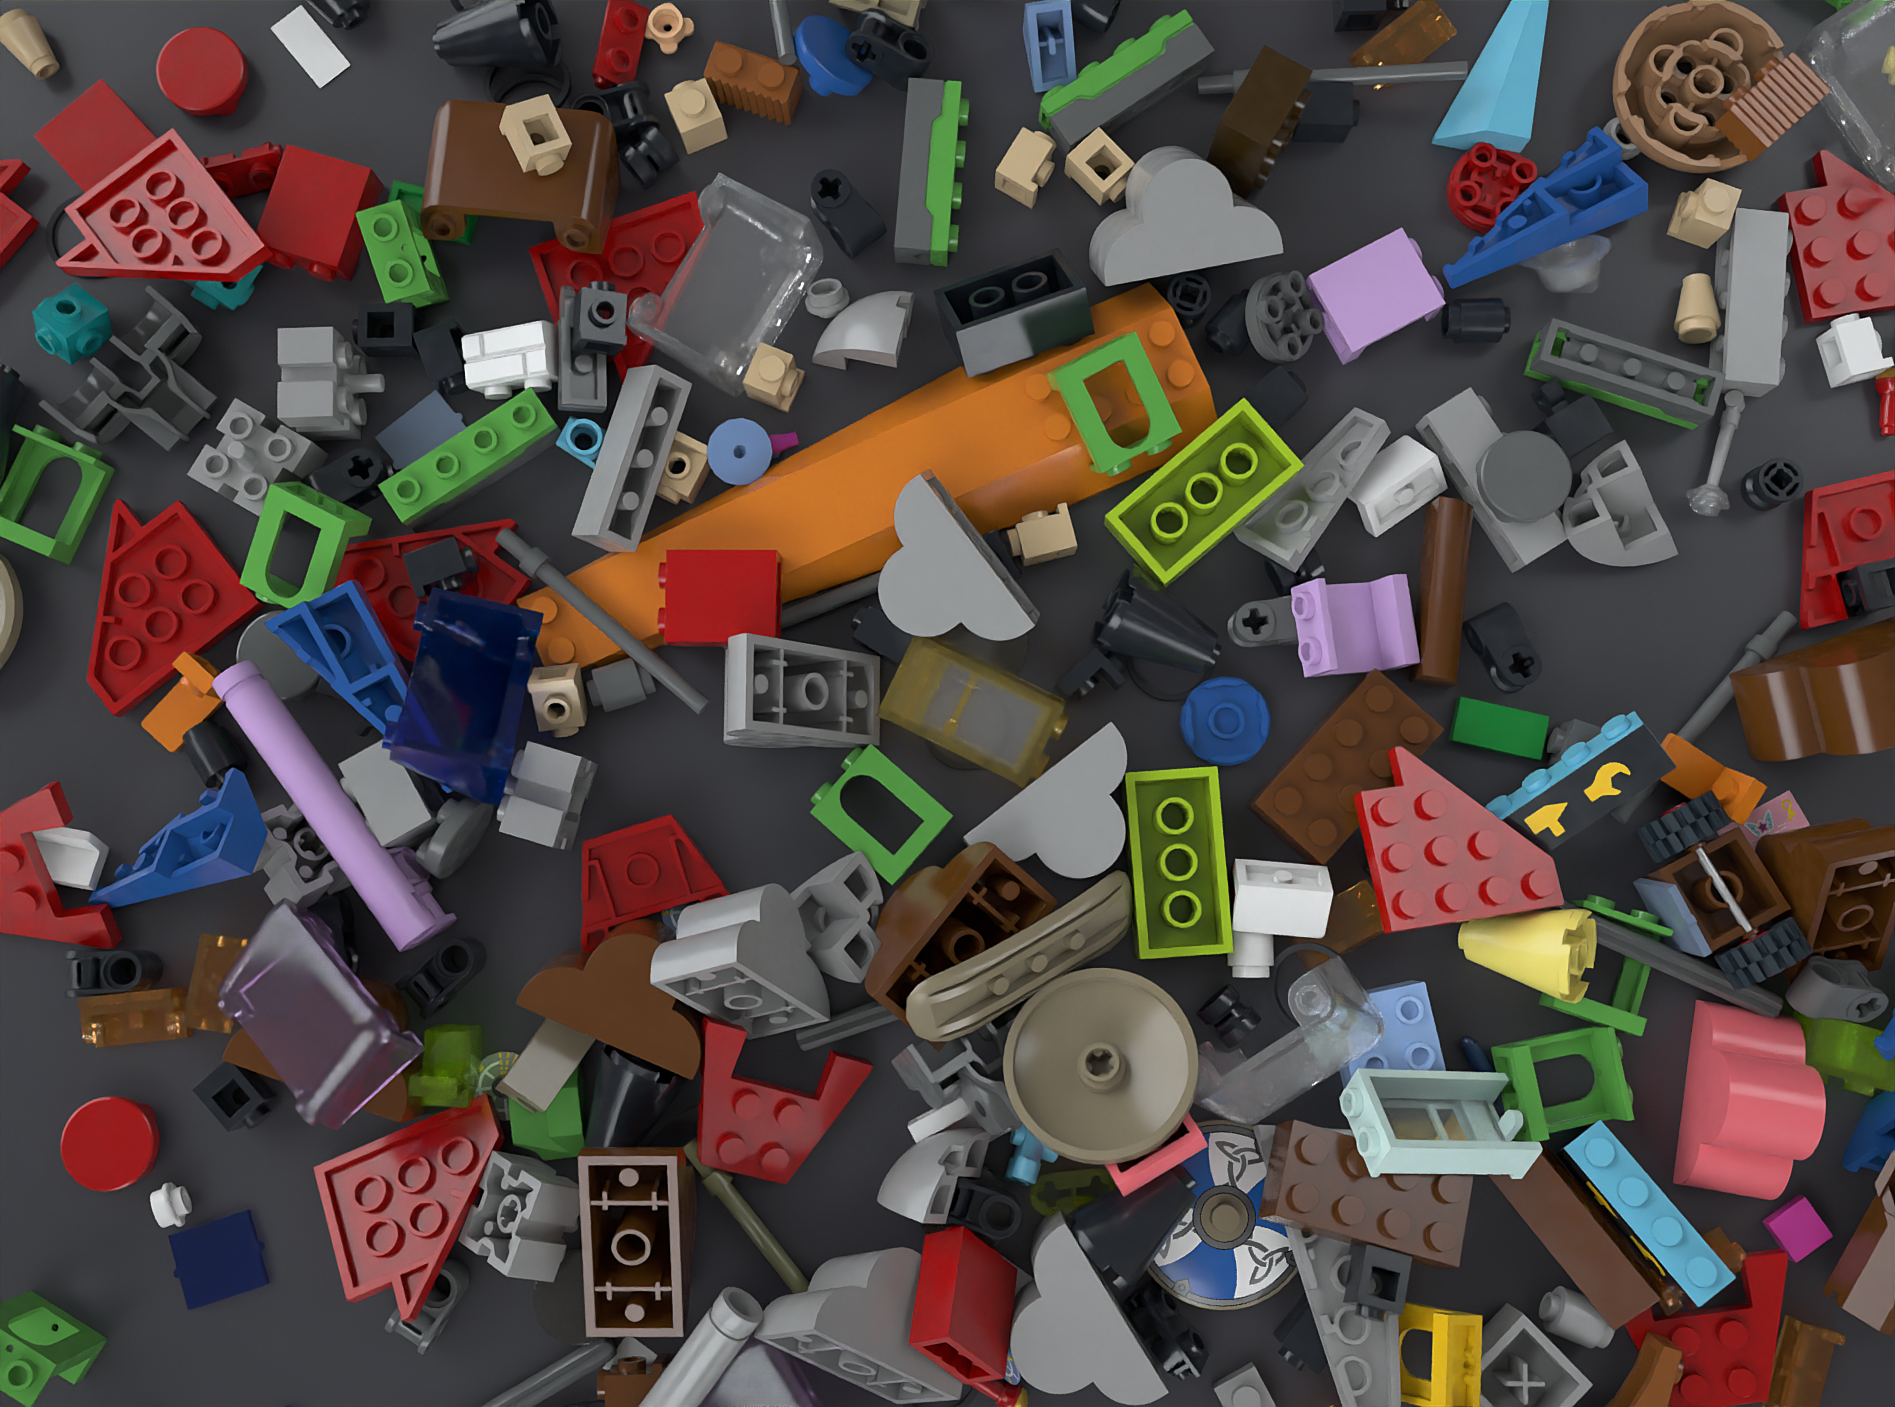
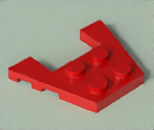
(1843, 529)
(640, 874)
(26, 889)
(762, 1125)
(1726, 1347)

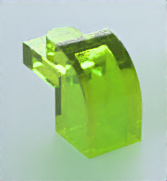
(449, 1066)

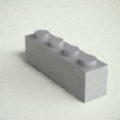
(1750, 301)
(1460, 436)
(632, 459)

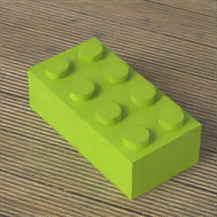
(1203, 493)
(1176, 863)

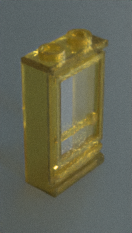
(974, 709)

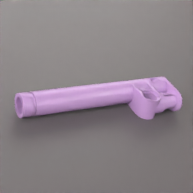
(385, 878)

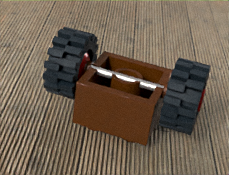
(1725, 890)

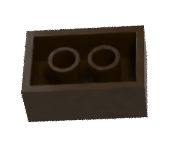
(1260, 121)

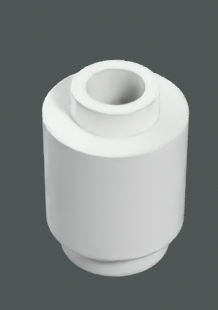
(1251, 954)

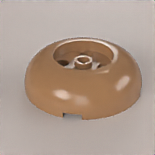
(1725, 50)

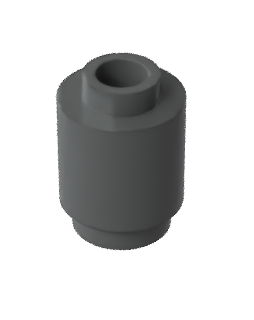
(620, 685)

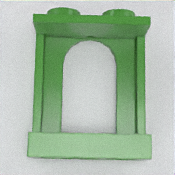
(396, 251)
(1103, 451)
(36, 452)
(337, 525)
(875, 764)
(1631, 980)
(1607, 1100)
(41, 1348)

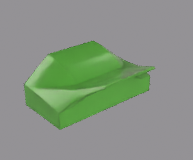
(558, 1130)

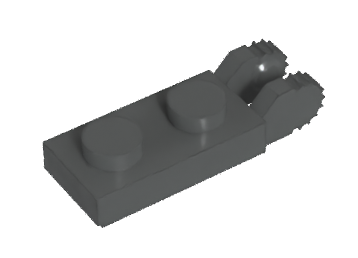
(580, 374)

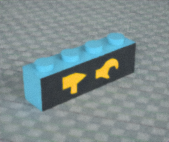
(1584, 783)
(1645, 1216)

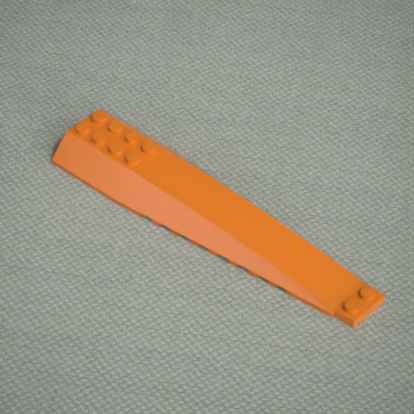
(990, 439)

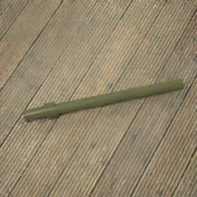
(719, 1183)

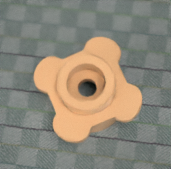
(666, 15)

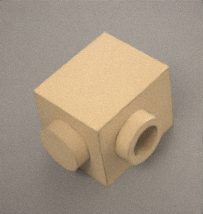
(696, 115)

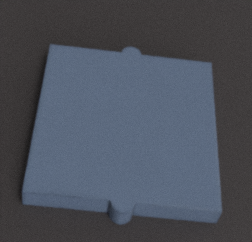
(420, 430)
(1668, 904)

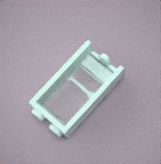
(1434, 1123)

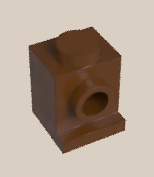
(629, 1380)

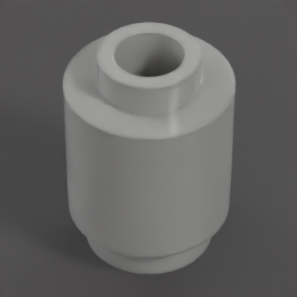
(1574, 1318)

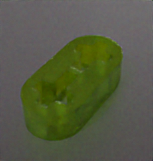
(1067, 1179)

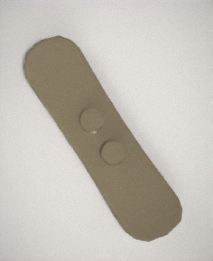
(1018, 967)

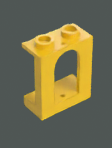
(1454, 1357)

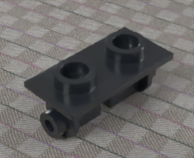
(1181, 1347)

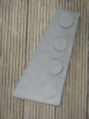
(1301, 511)

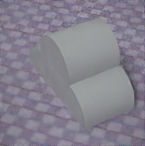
(1178, 222)
(948, 571)
(799, 695)
(1066, 813)
(744, 963)
(860, 1326)
(1072, 1327)

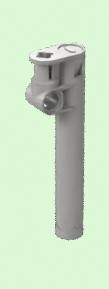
(707, 1351)

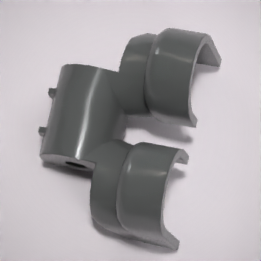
(165, 406)
(960, 1071)

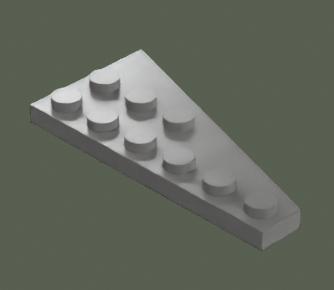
(1358, 1350)

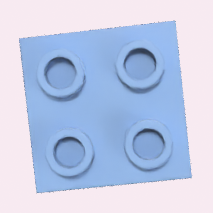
(1409, 1032)

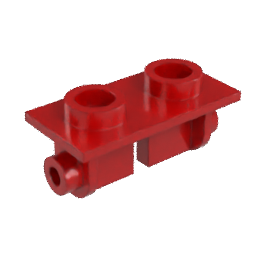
(619, 43)
(248, 173)

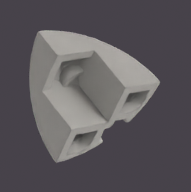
(867, 331)
(1615, 514)
(841, 917)
(927, 1173)

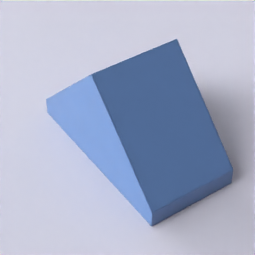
(1049, 43)

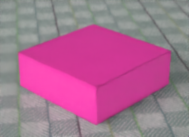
(1797, 1228)

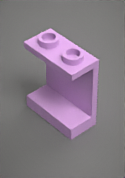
(1374, 293)
(1354, 626)

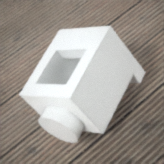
(1852, 351)

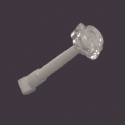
(1710, 498)

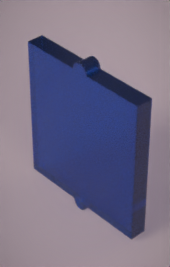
(219, 1259)

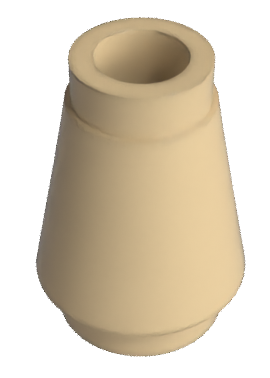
(28, 43)
(1697, 311)

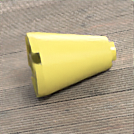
(1536, 949)

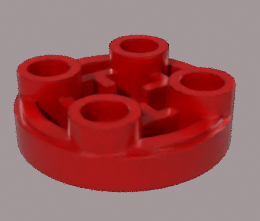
(202, 72)
(1486, 184)
(110, 1143)

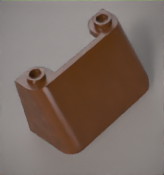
(479, 174)

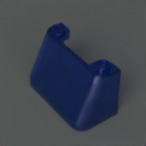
(465, 693)

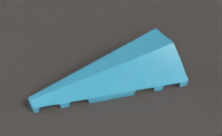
(1502, 86)

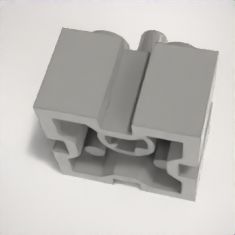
(322, 384)
(253, 456)
(546, 795)
(297, 859)
(522, 1217)

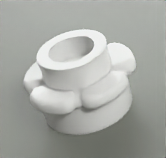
(170, 1205)

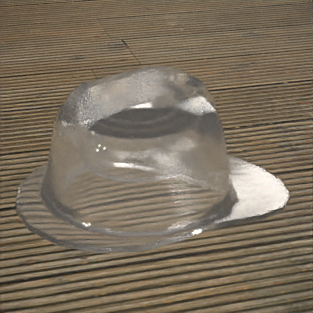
(1571, 266)

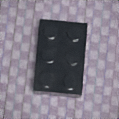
(1014, 312)

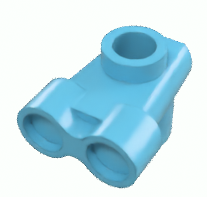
(575, 428)
(1025, 1163)

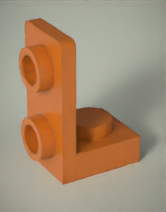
(187, 704)
(1700, 773)

